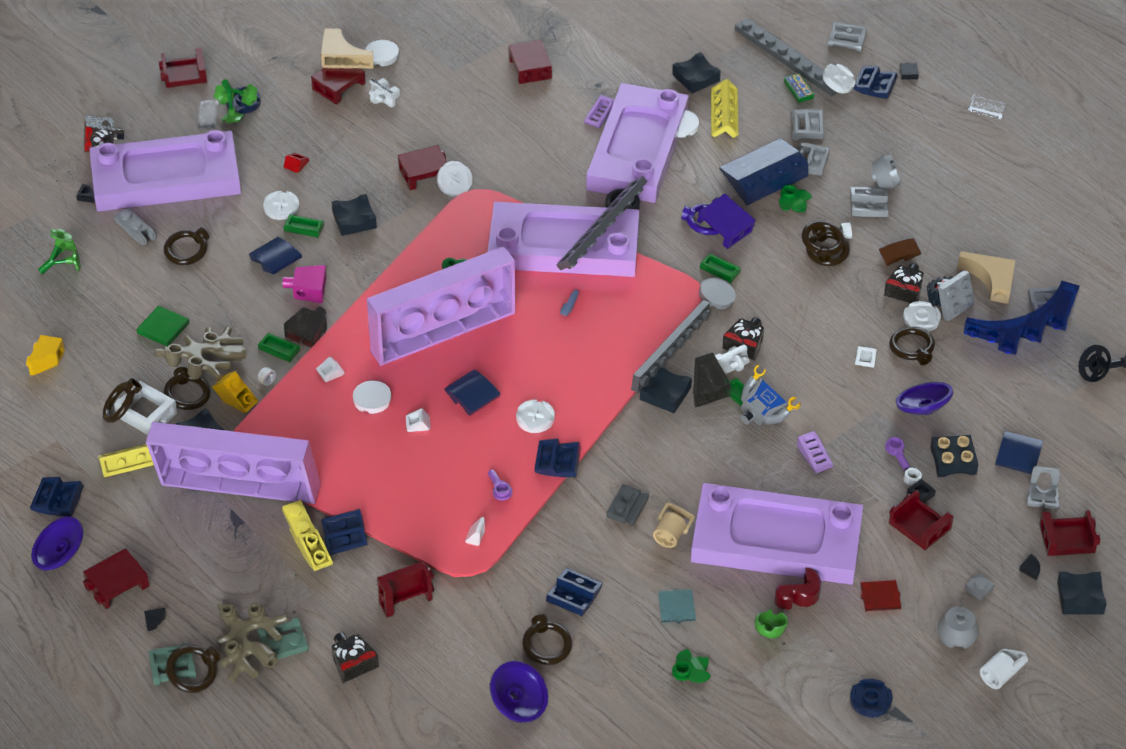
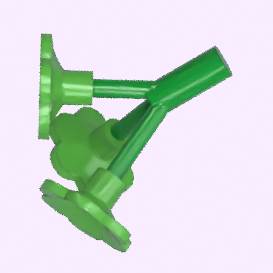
(225, 93)
(62, 242)

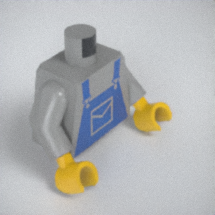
(763, 403)

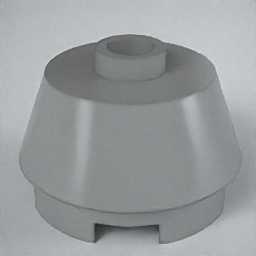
(885, 172)
(958, 628)

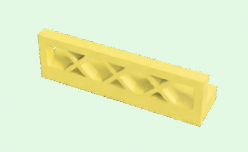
(728, 106)
(125, 460)

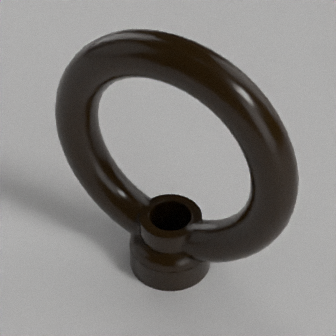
(821, 235)
(200, 236)
(823, 252)
(922, 355)
(182, 377)
(131, 387)
(540, 625)
(208, 656)

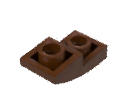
(900, 250)

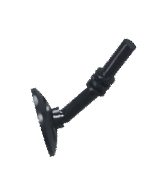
(1099, 364)

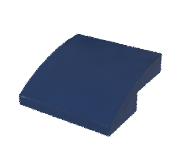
(875, 83)
(275, 255)
(472, 392)
(1019, 452)
(557, 458)
(56, 496)
(344, 532)
(574, 592)

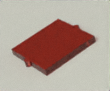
(880, 595)

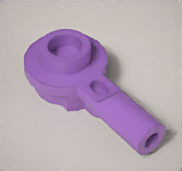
(896, 447)
(501, 490)

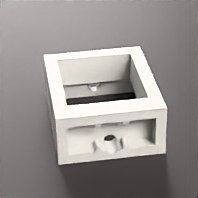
(163, 414)

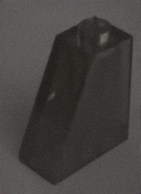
(709, 381)

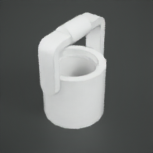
(1002, 667)

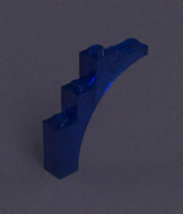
(1032, 326)

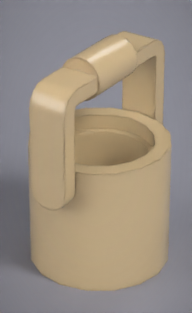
(672, 525)

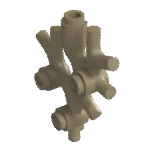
(210, 345)
(238, 644)

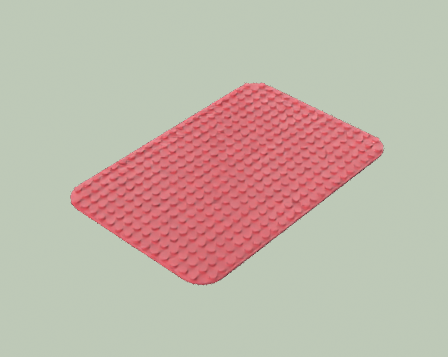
(434, 484)

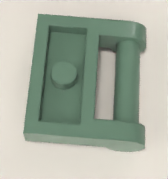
(289, 643)
(158, 662)

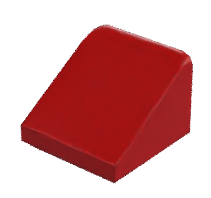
(295, 162)

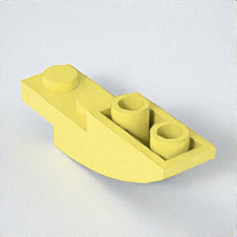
(306, 536)

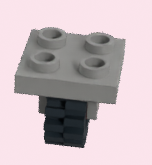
(952, 294)

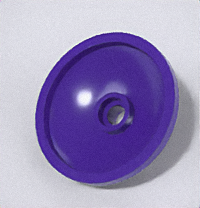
(924, 398)
(57, 543)
(524, 685)

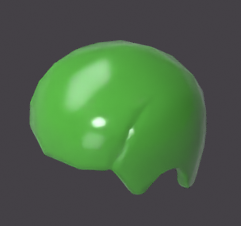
(771, 624)

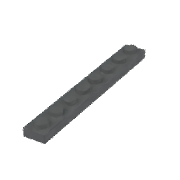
(783, 53)
(598, 228)
(670, 346)

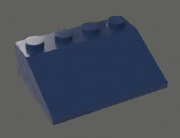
(765, 170)

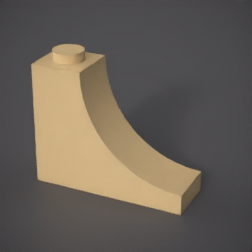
(340, 54)
(992, 271)

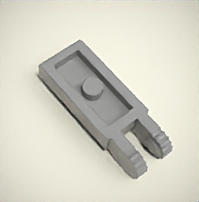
(134, 226)

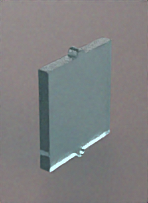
(676, 606)

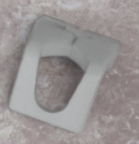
(1038, 497)

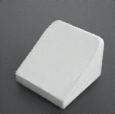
(866, 356)
(330, 369)
(418, 421)
(476, 532)

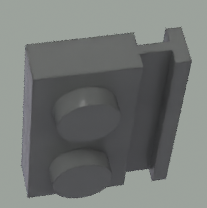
(627, 505)

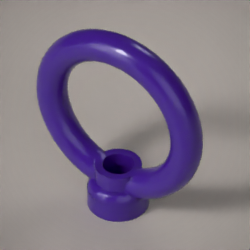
(688, 215)

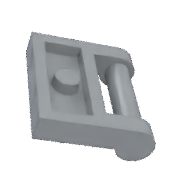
(847, 32)
(813, 124)
(817, 157)

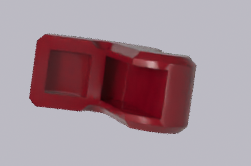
(799, 594)

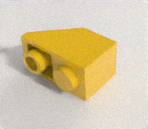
(45, 354)
(235, 392)

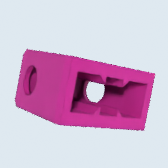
(307, 283)

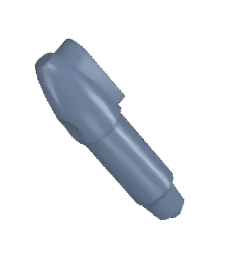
(567, 307)

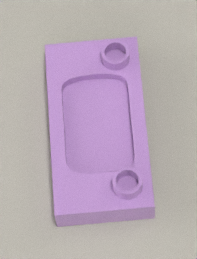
(637, 140)
(164, 170)
(544, 233)
(441, 305)
(233, 462)
(776, 533)

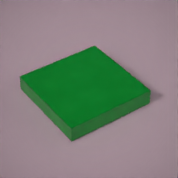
(162, 326)

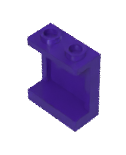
(727, 219)

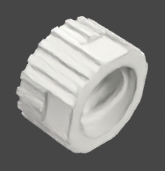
(846, 230)
(266, 376)
(912, 472)

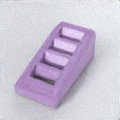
(601, 101)
(811, 441)

